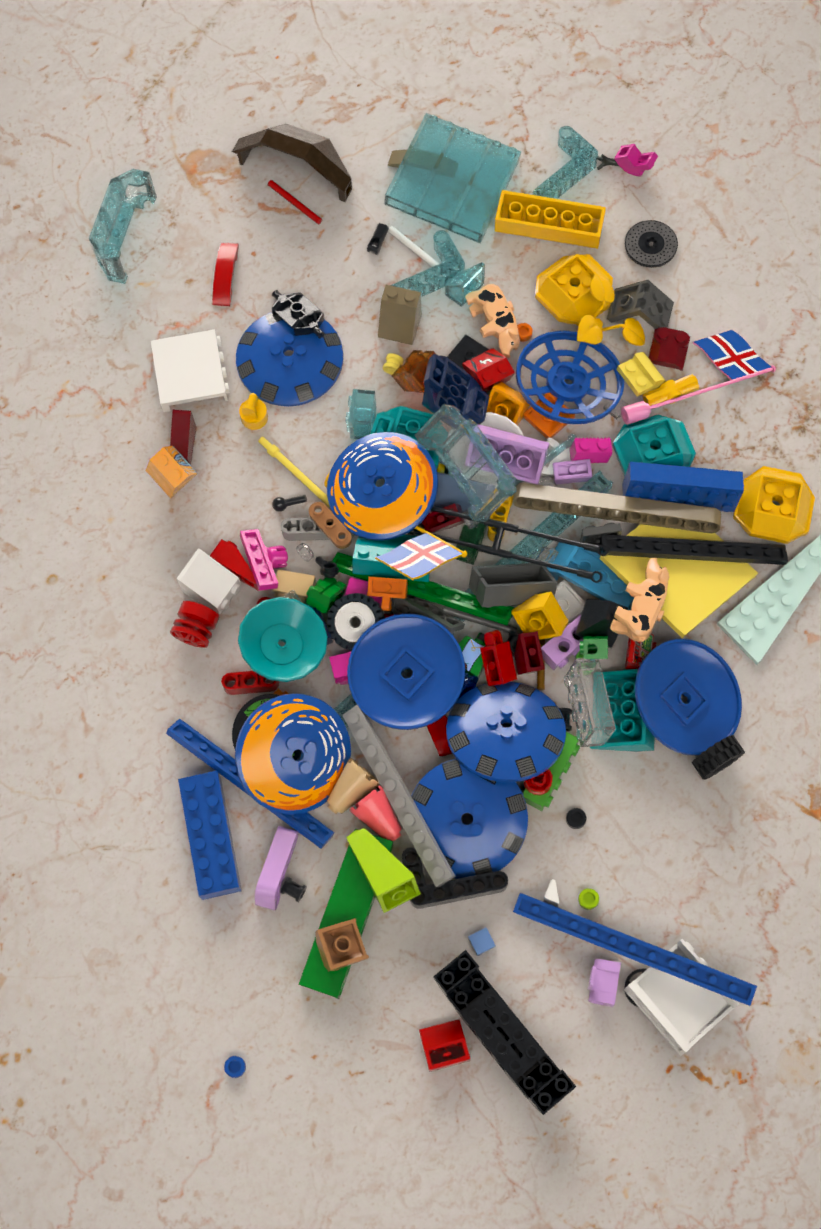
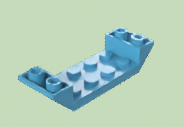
(611, 586)

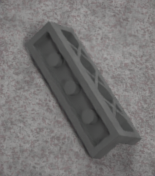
(421, 607)

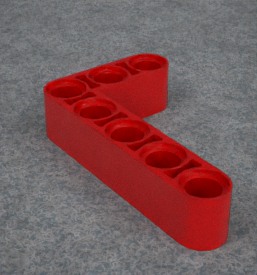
(242, 677)

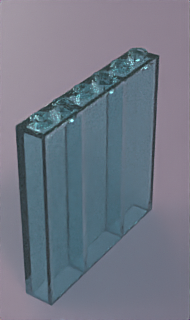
(452, 177)

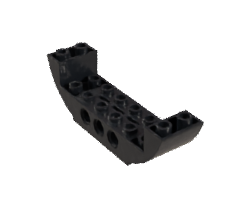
(503, 1034)

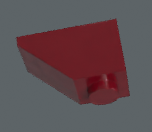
(438, 521)
(528, 653)

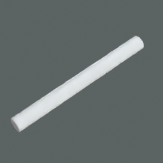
(412, 246)

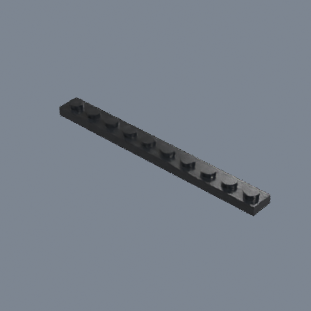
(694, 549)

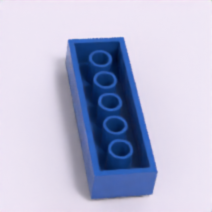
(684, 485)
(209, 835)

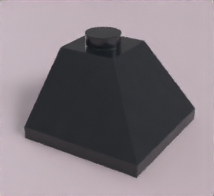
(597, 619)

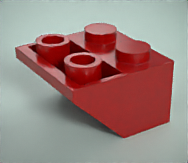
(444, 1045)

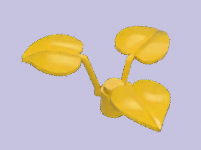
(591, 328)

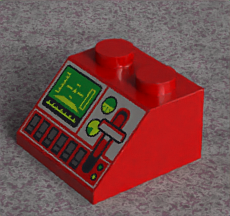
(637, 652)

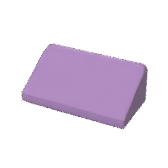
(572, 471)

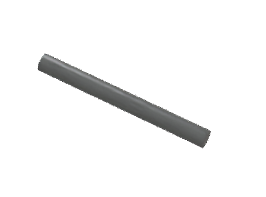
(479, 620)

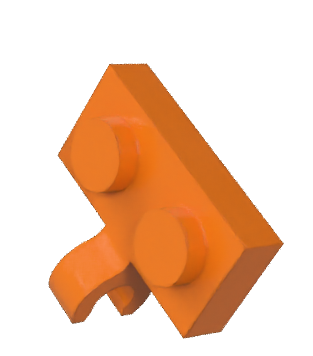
(387, 589)

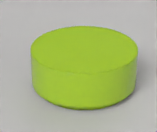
(588, 899)

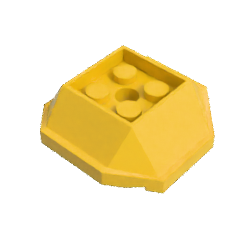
(565, 301)
(770, 521)

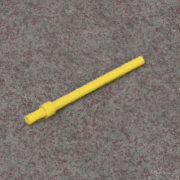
(275, 452)

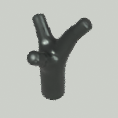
(606, 161)

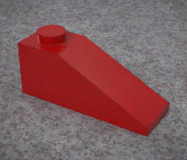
(229, 556)

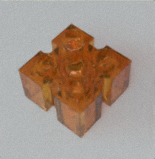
(412, 373)

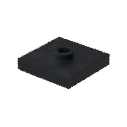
(466, 350)

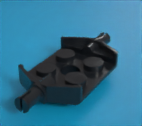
(304, 320)

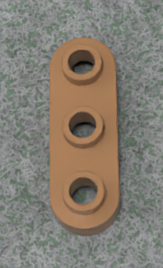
(333, 531)

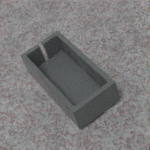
(510, 583)

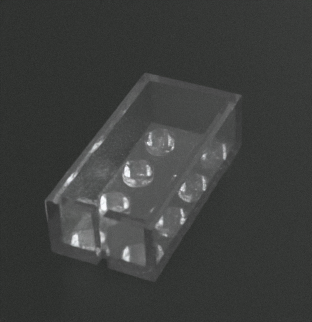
(589, 702)

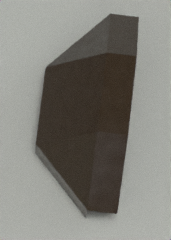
(312, 148)

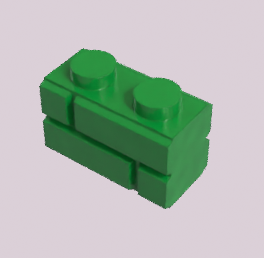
(325, 593)

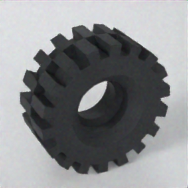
(718, 757)

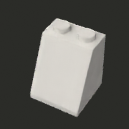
(208, 582)

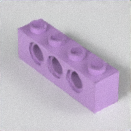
(551, 652)

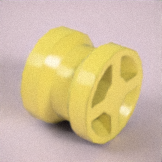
(392, 363)

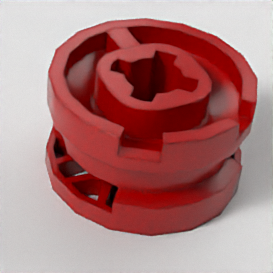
(540, 784)

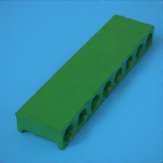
(349, 900)

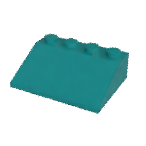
(366, 551)
(630, 729)

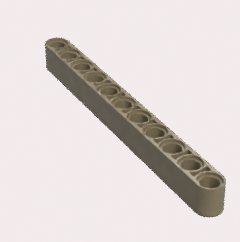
(617, 508)

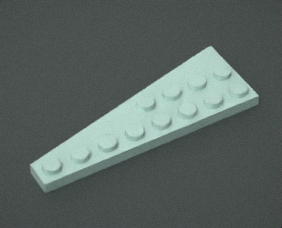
(765, 612)

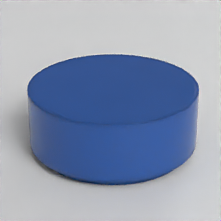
(235, 1066)

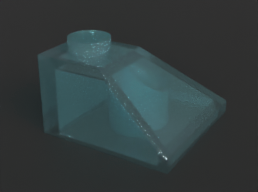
(465, 282)

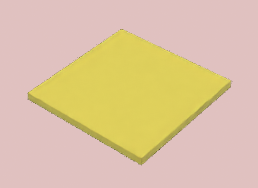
(693, 587)

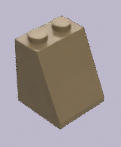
(399, 314)

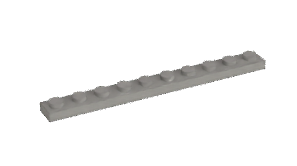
(399, 796)

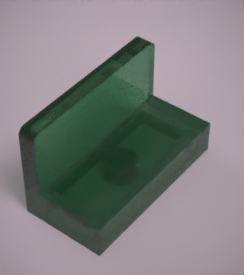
(472, 536)

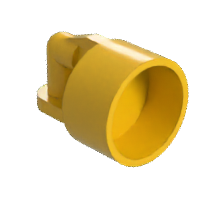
(253, 413)

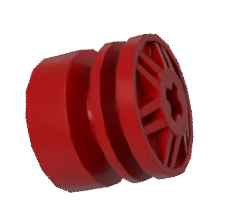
(194, 624)

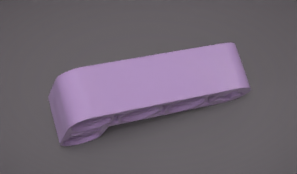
(275, 867)

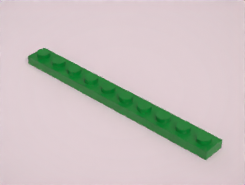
(438, 594)

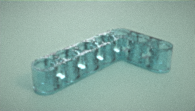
(580, 152)
(431, 275)

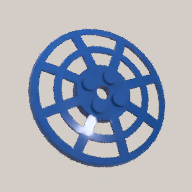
(568, 370)

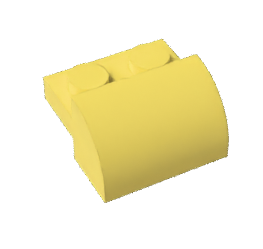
(640, 374)

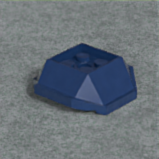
(453, 386)

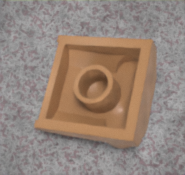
(340, 945)

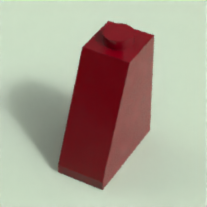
(183, 433)

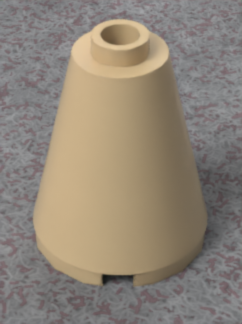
(351, 787)

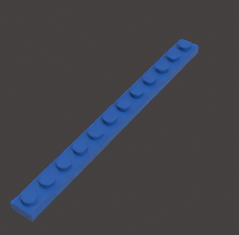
(635, 949)

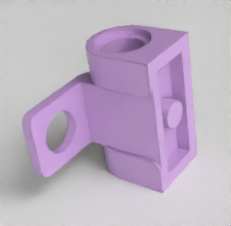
(603, 982)

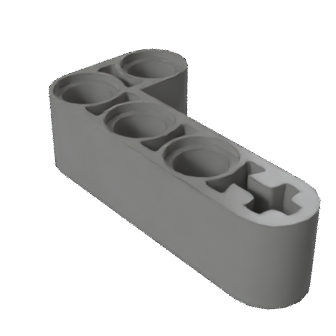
(302, 535)

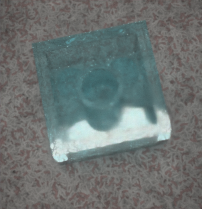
(361, 413)

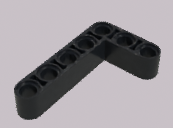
(449, 897)

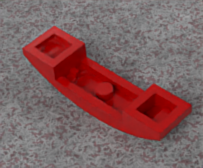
(224, 274)

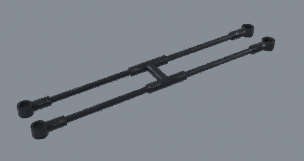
(495, 549)

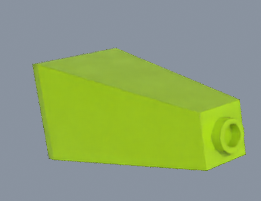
(384, 872)

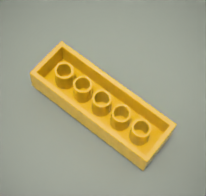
(549, 219)

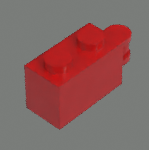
(497, 659)

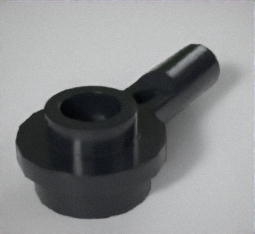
(328, 569)

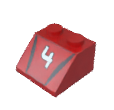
(489, 369)

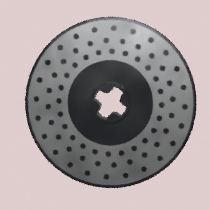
(663, 239)

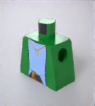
(472, 654)

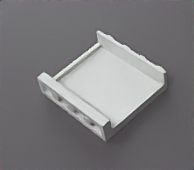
(189, 368)
(676, 1006)

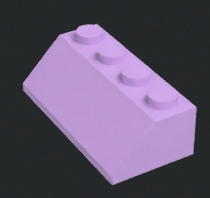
(521, 454)

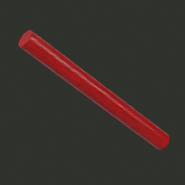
(295, 202)

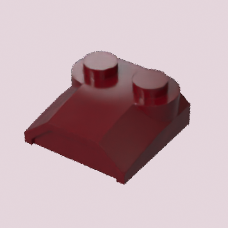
(669, 348)

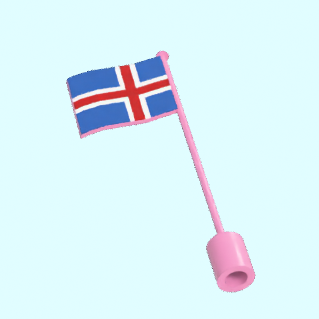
(728, 353)

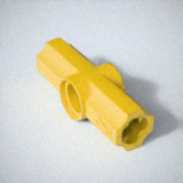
(671, 389)

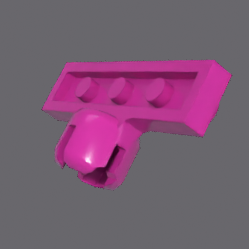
(263, 559)

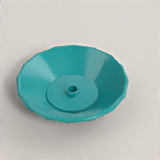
(285, 622)

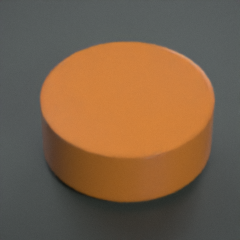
(525, 332)

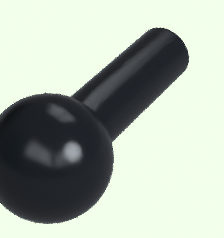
(279, 504)

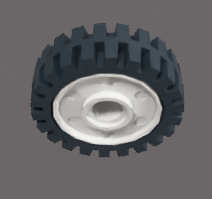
(345, 610)

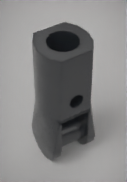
(378, 238)

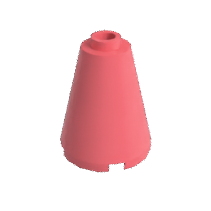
(378, 814)

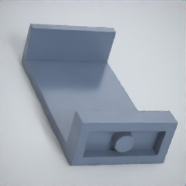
(449, 493)

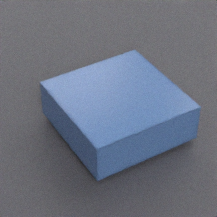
(481, 941)

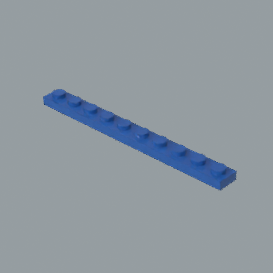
(226, 766)

